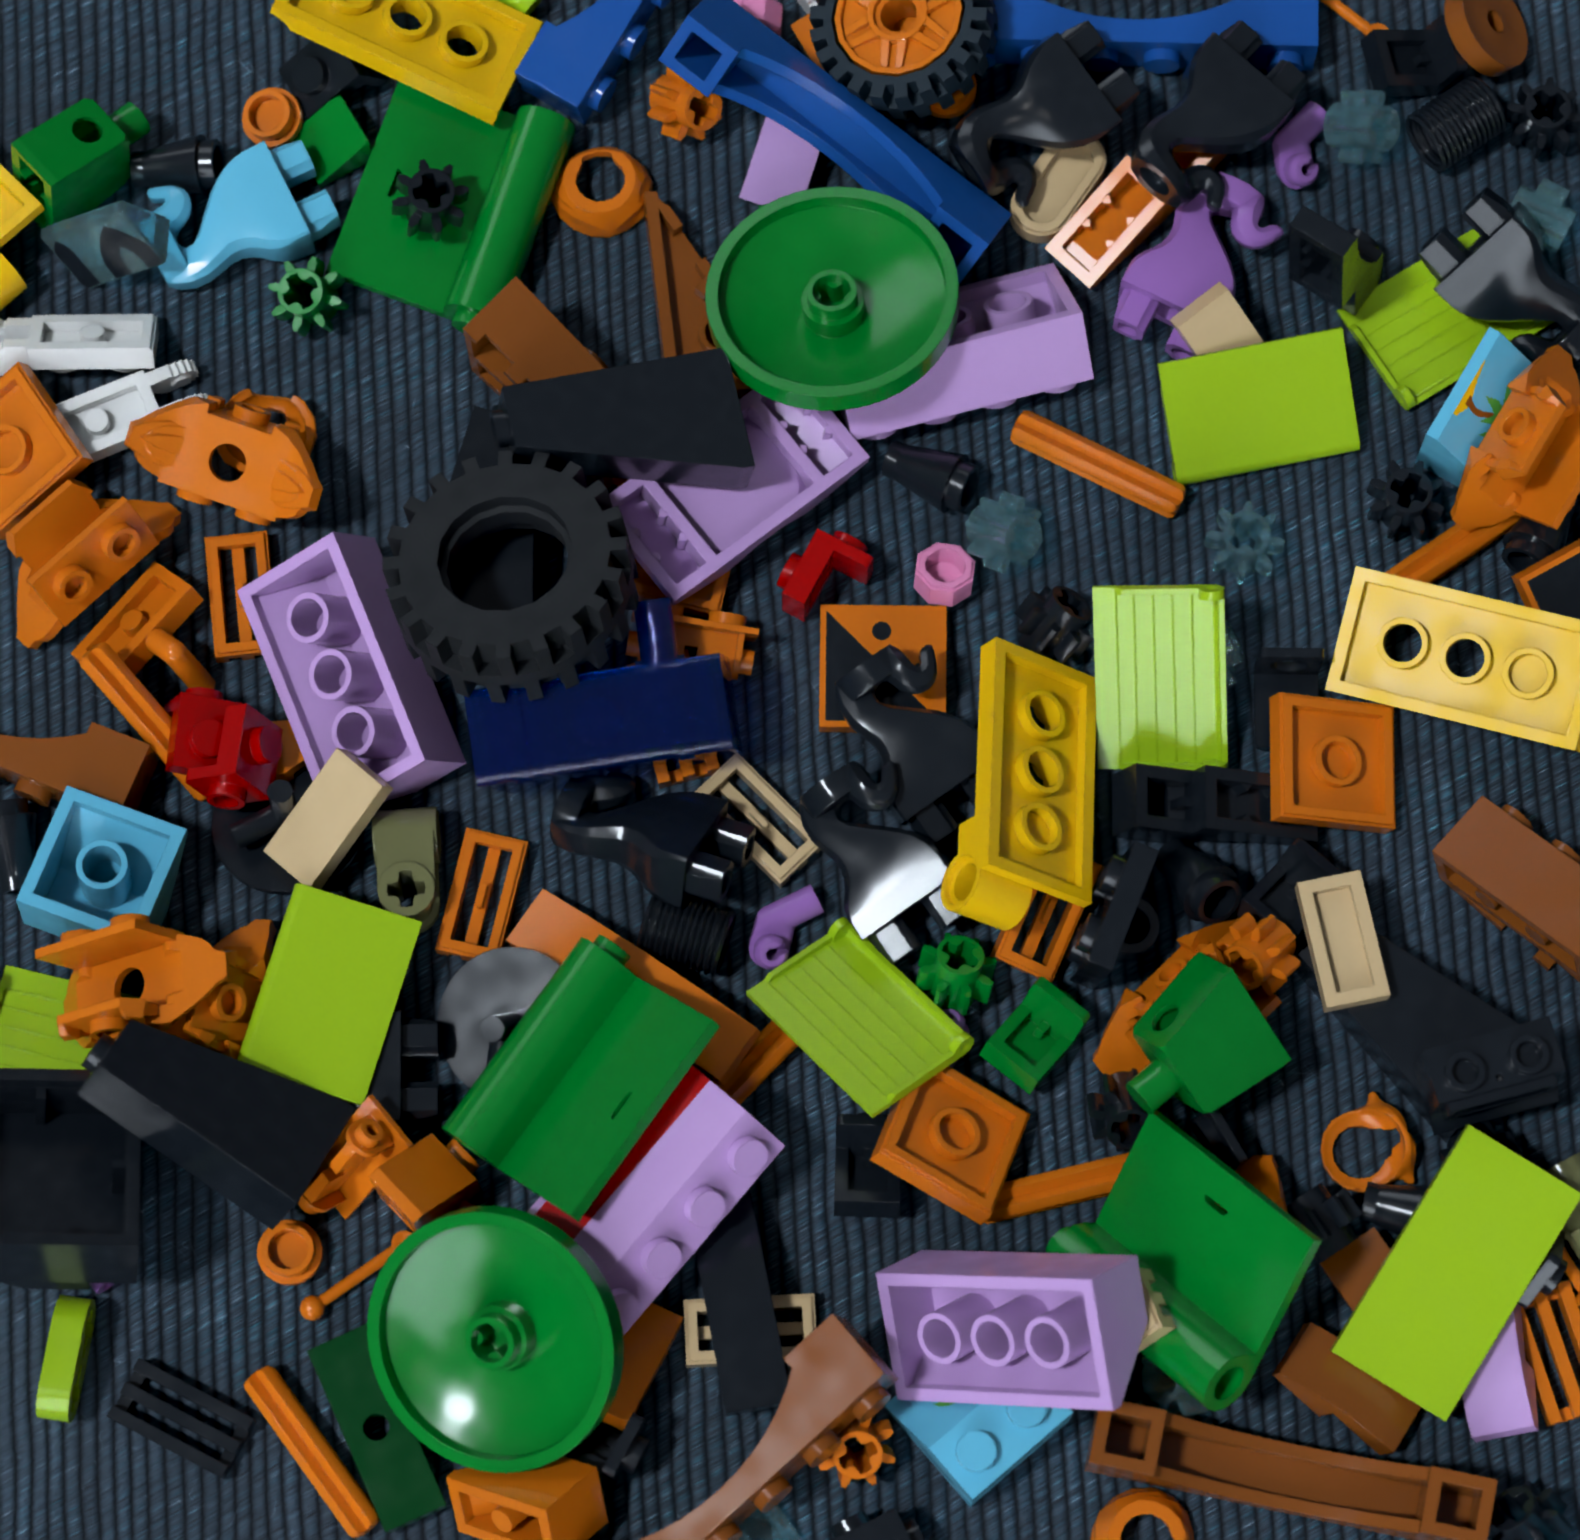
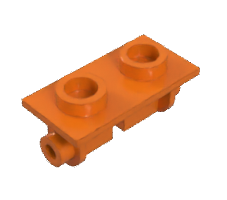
(719, 634)
(362, 1146)

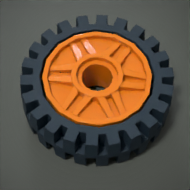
(906, 66)

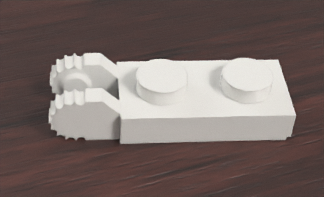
(80, 342)
(105, 413)

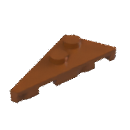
(678, 285)

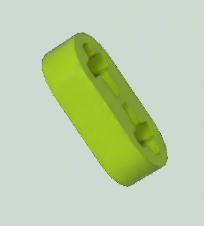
(65, 1358)

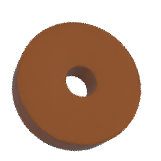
(1487, 34)

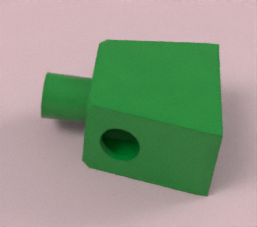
(77, 158)
(1203, 1041)

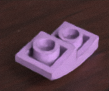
(778, 165)
(1503, 1390)

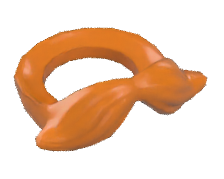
(1373, 1115)

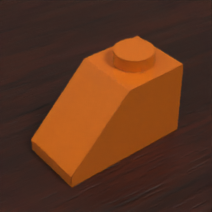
(426, 1181)
(536, 1504)

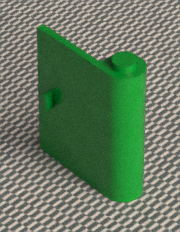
(510, 184)
(580, 1077)
(1217, 1270)

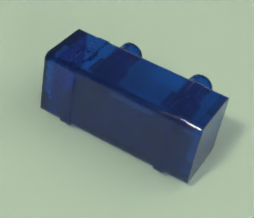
(613, 718)

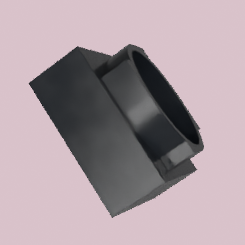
(64, 1185)

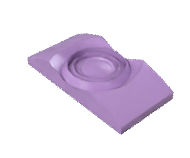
(699, 533)

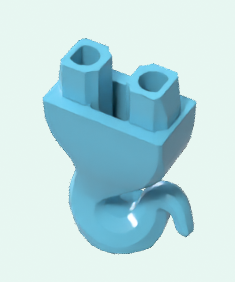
(246, 215)

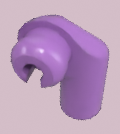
(1292, 147)
(776, 925)

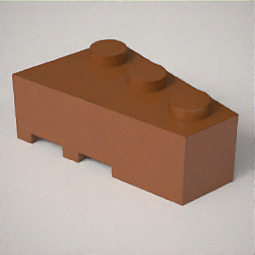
(524, 342)
(1516, 880)

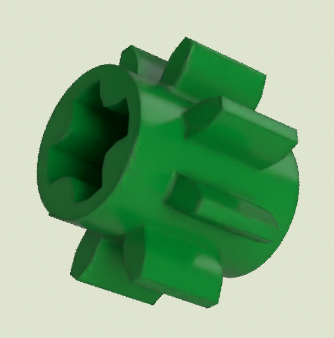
(292, 296)
(956, 973)

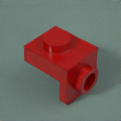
(807, 574)
(195, 728)
(244, 763)

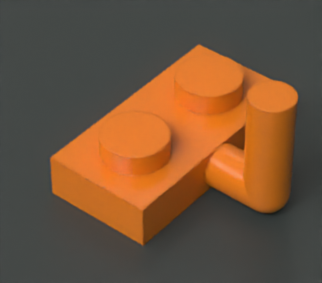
(145, 623)

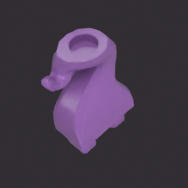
(1189, 262)

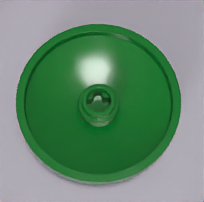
(832, 298)
(495, 1339)

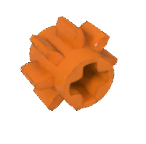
(682, 107)
(1260, 952)
(868, 1460)

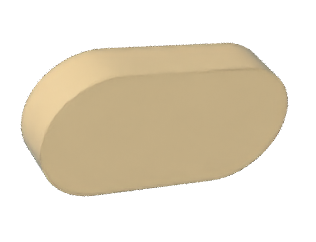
(1062, 187)

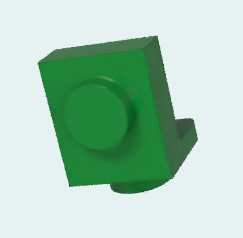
(1036, 1035)

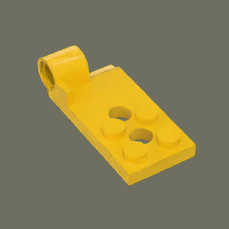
(422, 56)
(1527, 673)
(1020, 829)

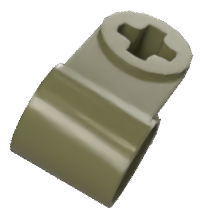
(407, 859)

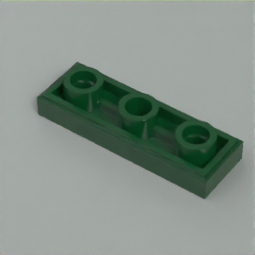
(392, 1467)

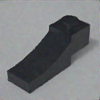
(1333, 261)
(1198, 806)

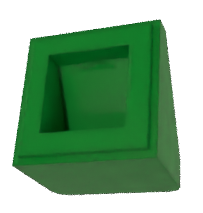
(334, 142)

